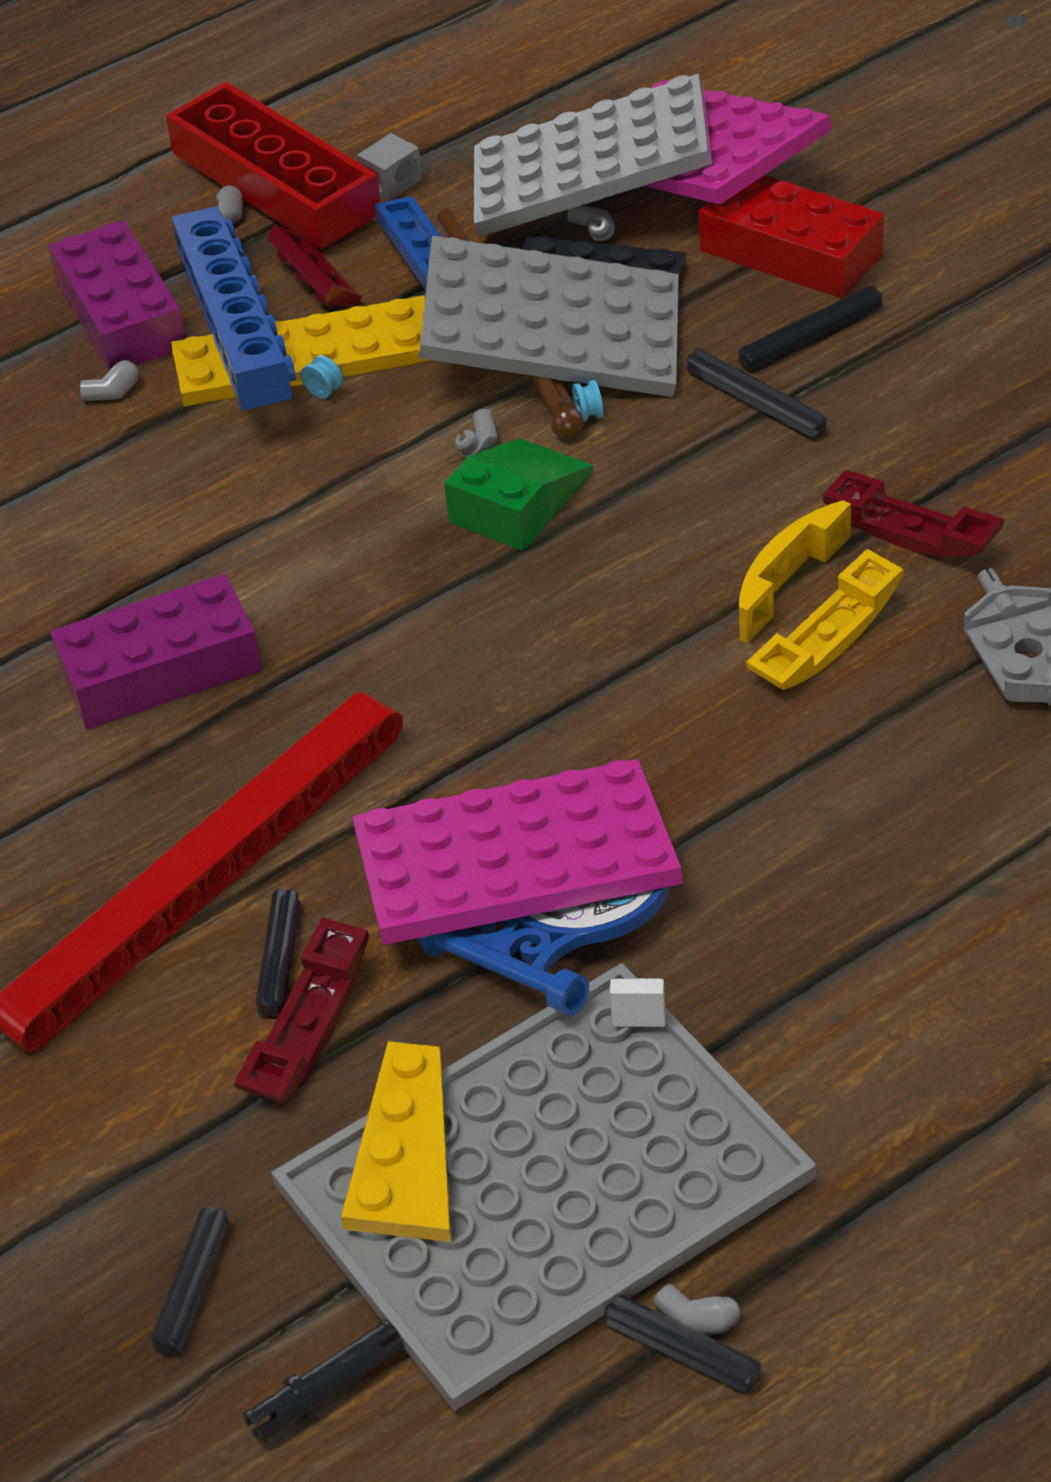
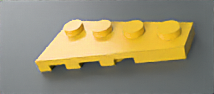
(402, 1156)

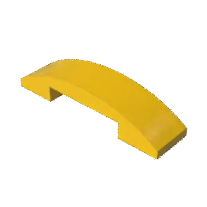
(813, 535)
(832, 627)

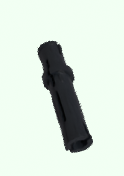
(305, 1393)

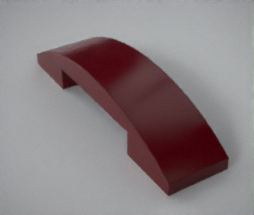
(910, 524)
(309, 1014)

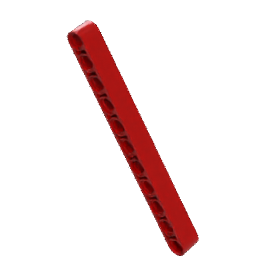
(195, 871)

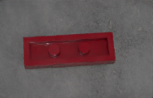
(313, 268)

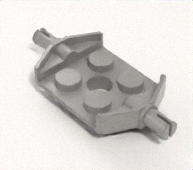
(1011, 623)

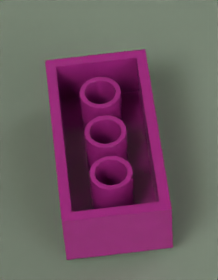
(117, 295)
(156, 651)

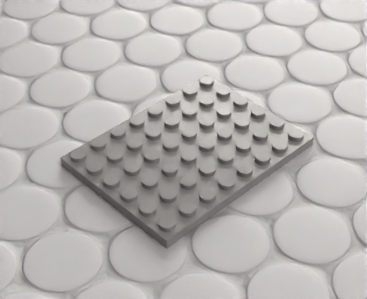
(572, 1177)

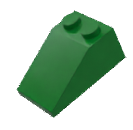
(512, 490)

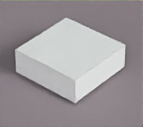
(637, 1002)

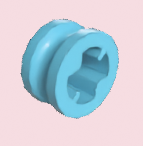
(322, 377)
(588, 400)

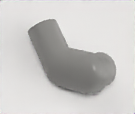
(230, 203)
(595, 219)
(112, 385)
(484, 436)
(705, 1315)

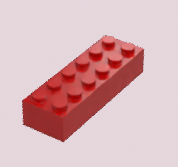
(274, 164)

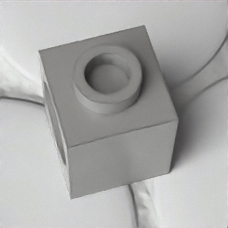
(395, 164)

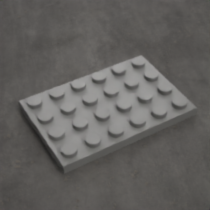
(590, 154)
(550, 316)

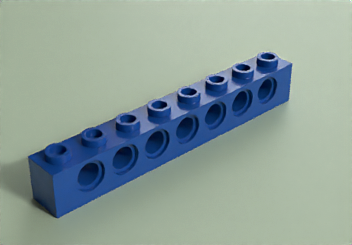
(234, 308)

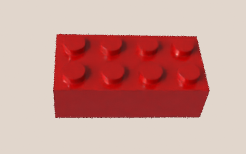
(794, 235)

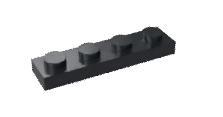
(637, 257)

